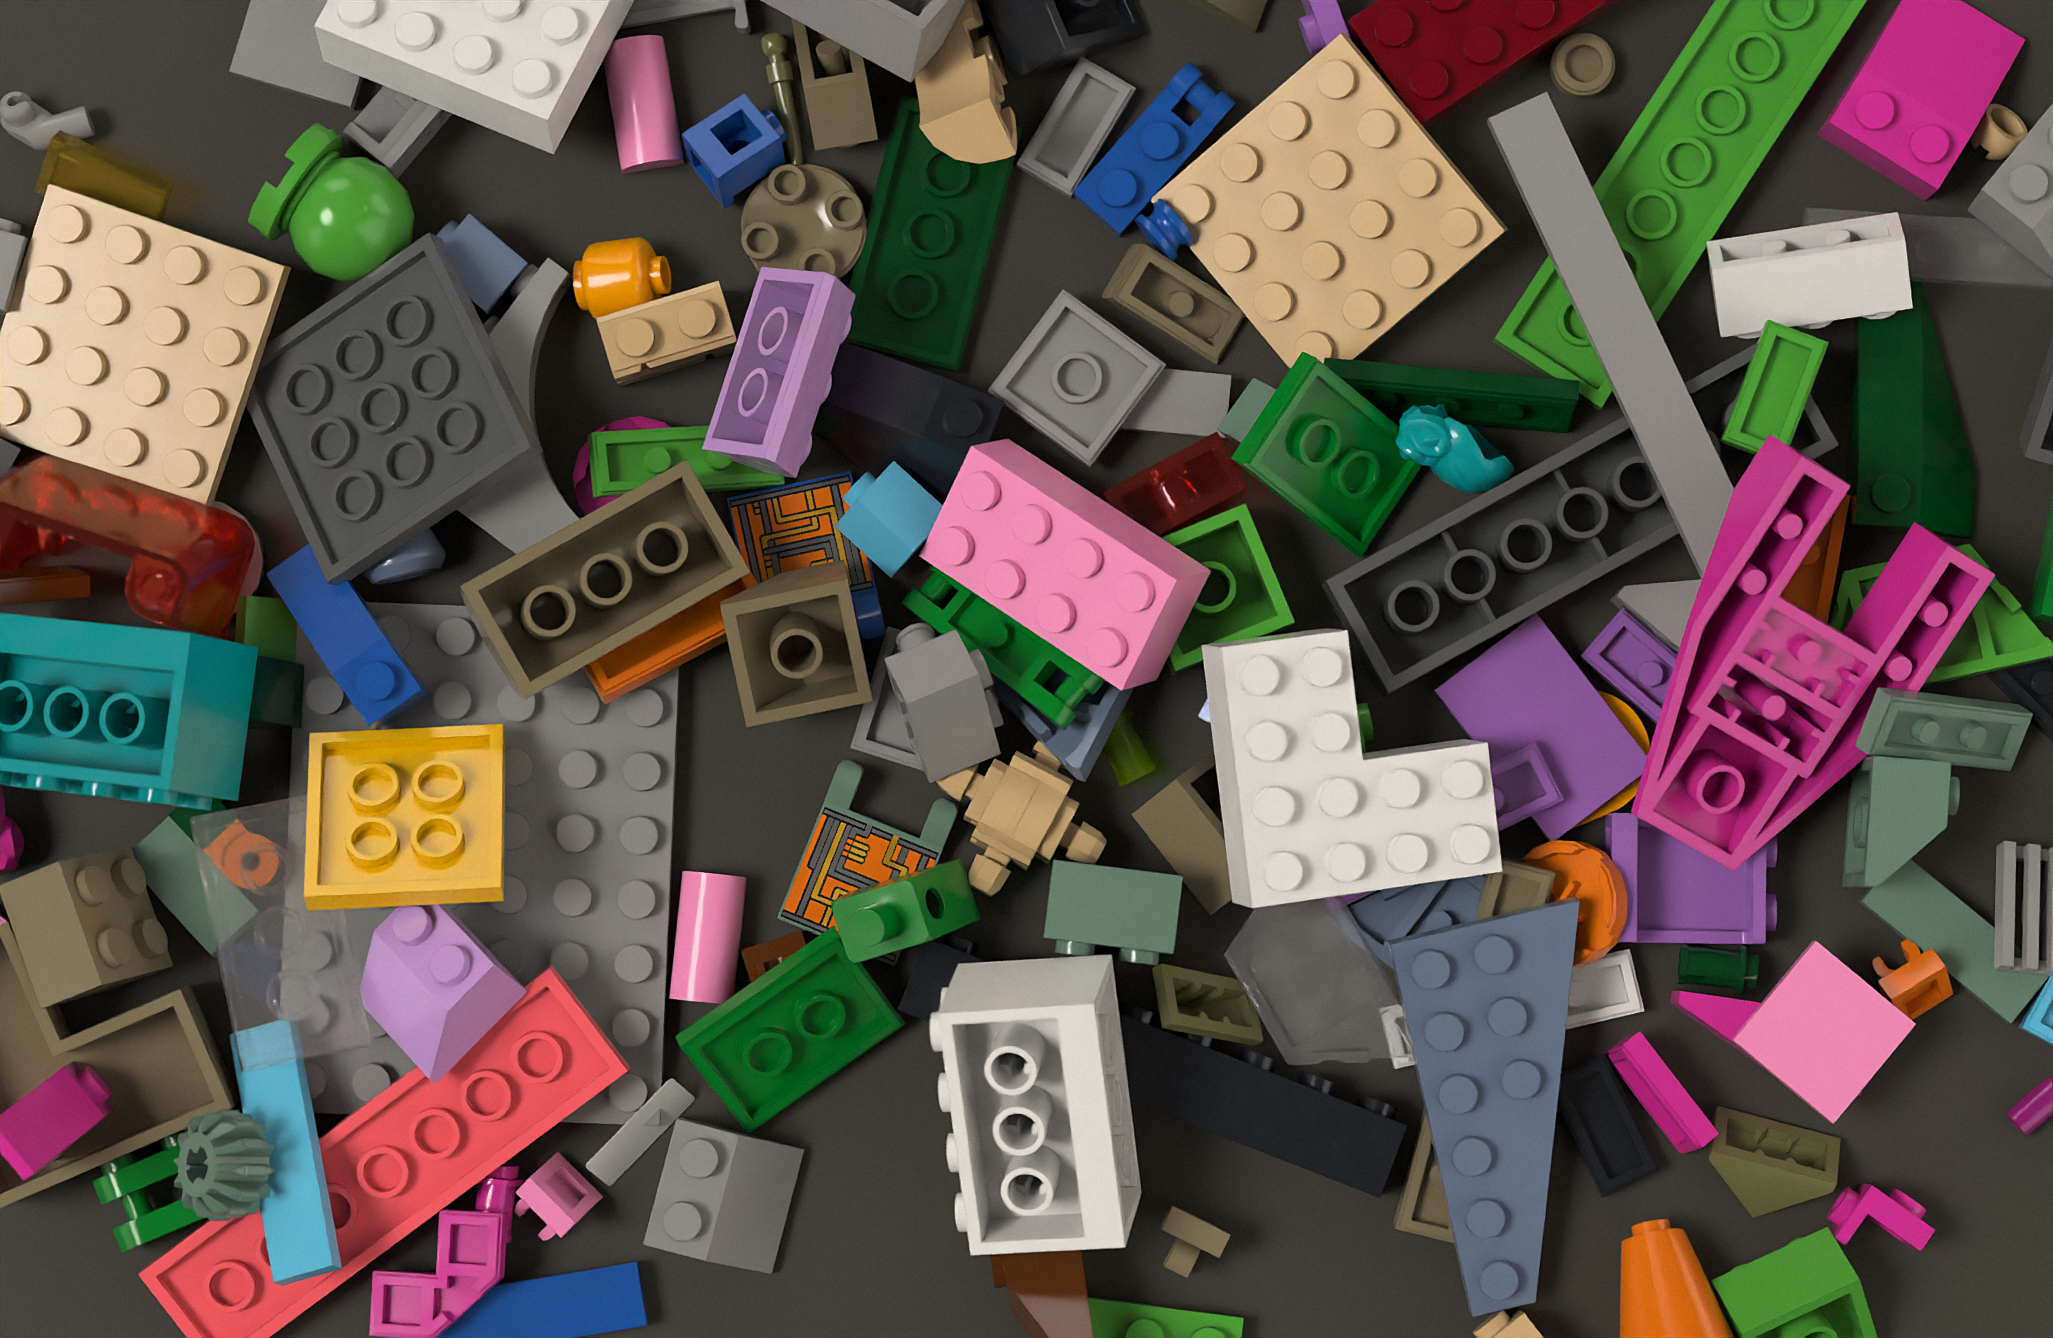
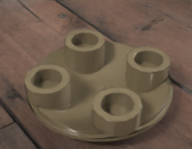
(804, 221)

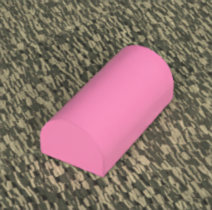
(642, 104)
(707, 937)

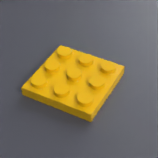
(405, 817)

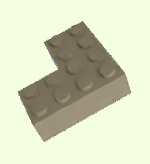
(150, 1057)

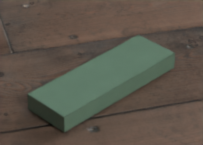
(1943, 729)
(1937, 919)

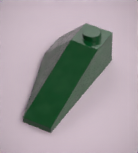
(1905, 430)

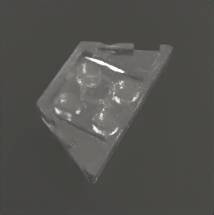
(1318, 984)

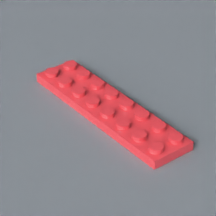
(400, 1162)

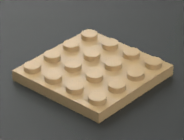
(1330, 210)
(133, 344)

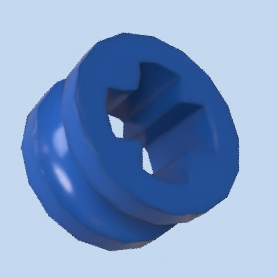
(1165, 230)

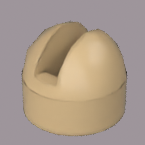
(1998, 132)

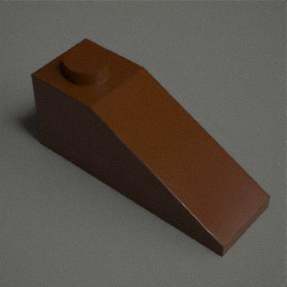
(1046, 1292)

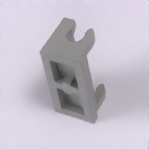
(395, 128)

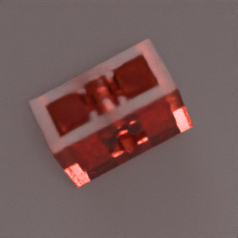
(1180, 487)

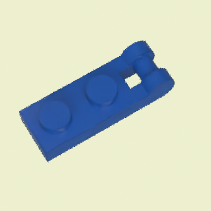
(1152, 151)

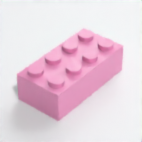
(1064, 563)

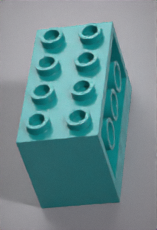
(123, 711)

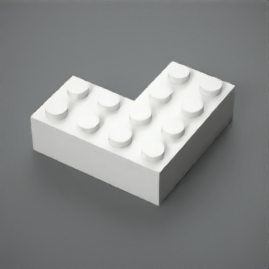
(488, 61)
(1304, 801)

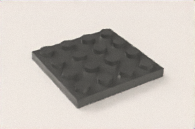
(387, 410)

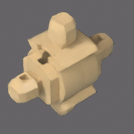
(1020, 816)

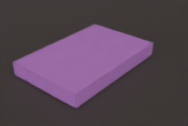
(1535, 691)

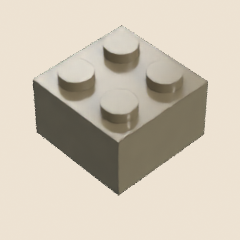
(85, 926)

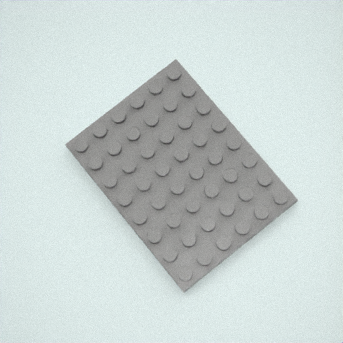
(580, 845)

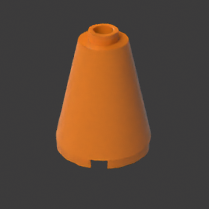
(1666, 1287)

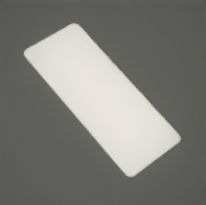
(636, 1137)

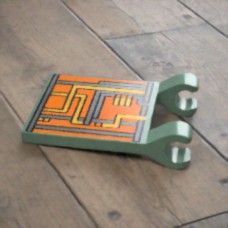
(856, 852)

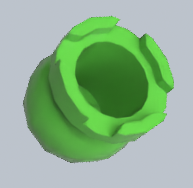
(338, 210)

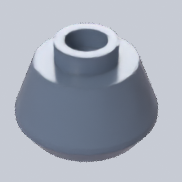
(414, 559)

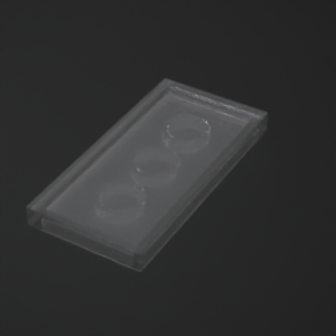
(281, 966)

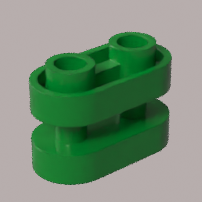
(126, 1179)

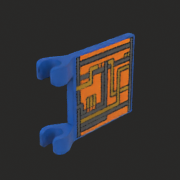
(796, 530)

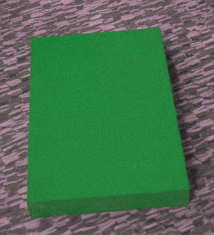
(1328, 455)
(789, 1030)

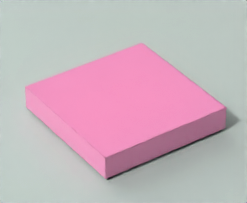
(1823, 1031)

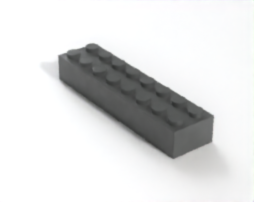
(1529, 541)

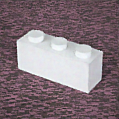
(1810, 275)

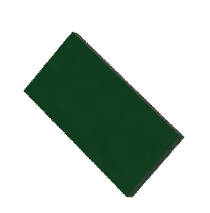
(924, 247)

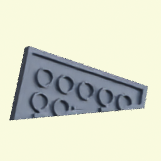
(1488, 1052)

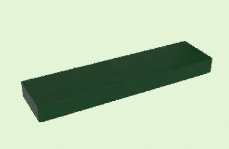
(1466, 395)

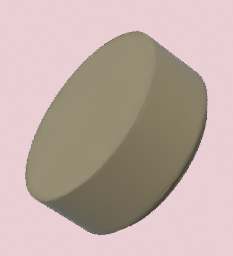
(1582, 65)

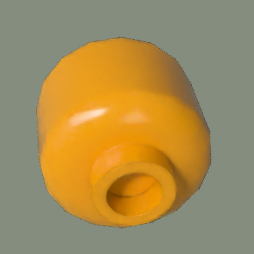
(619, 276)

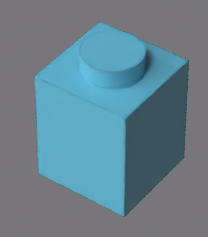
(888, 517)

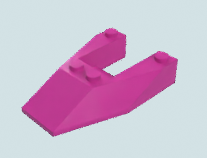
(1770, 694)

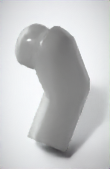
(36, 125)

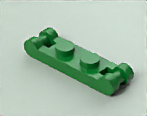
(1009, 648)

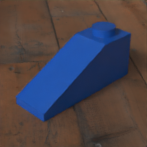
(348, 640)

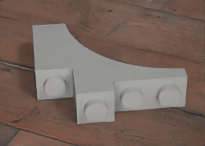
(527, 501)

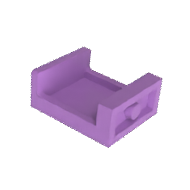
(1685, 894)

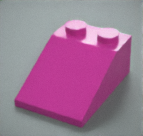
(1922, 91)

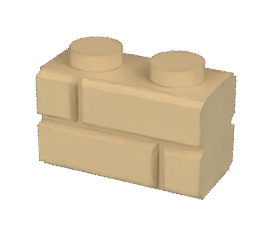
(667, 333)

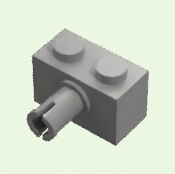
(943, 700)

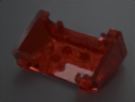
(183, 552)

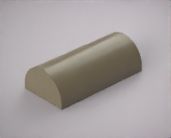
(603, 580)

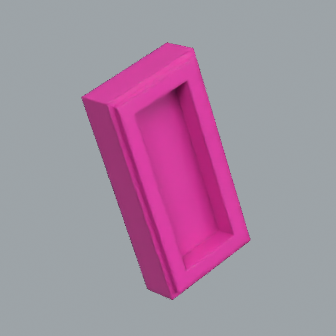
(1661, 1093)

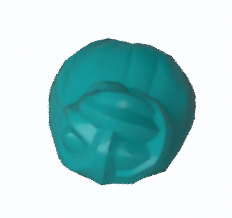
(1451, 450)

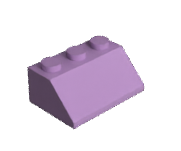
(780, 370)

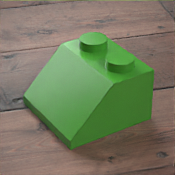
(1796, 1293)

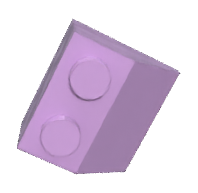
(434, 986)

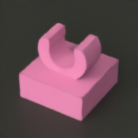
(557, 1196)

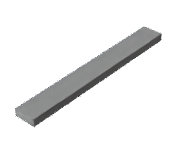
(1616, 320)

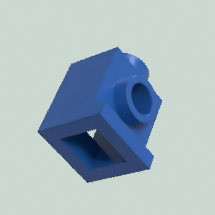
(734, 148)

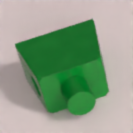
(896, 913)

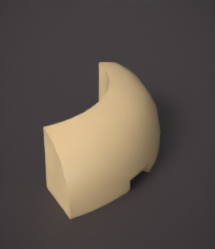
(963, 94)

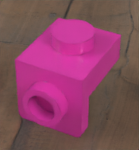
(1895, 1214)

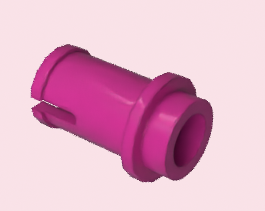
(498, 1191)

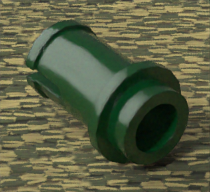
(1718, 967)

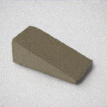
(1174, 302)

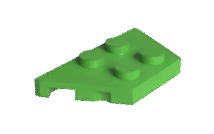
(1990, 639)

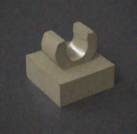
(1191, 1236)

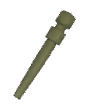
(780, 76)

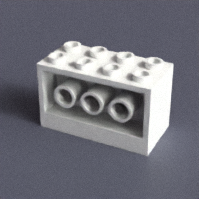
(1037, 1105)

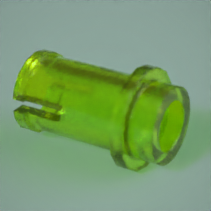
(1126, 751)

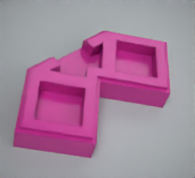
(467, 1267)

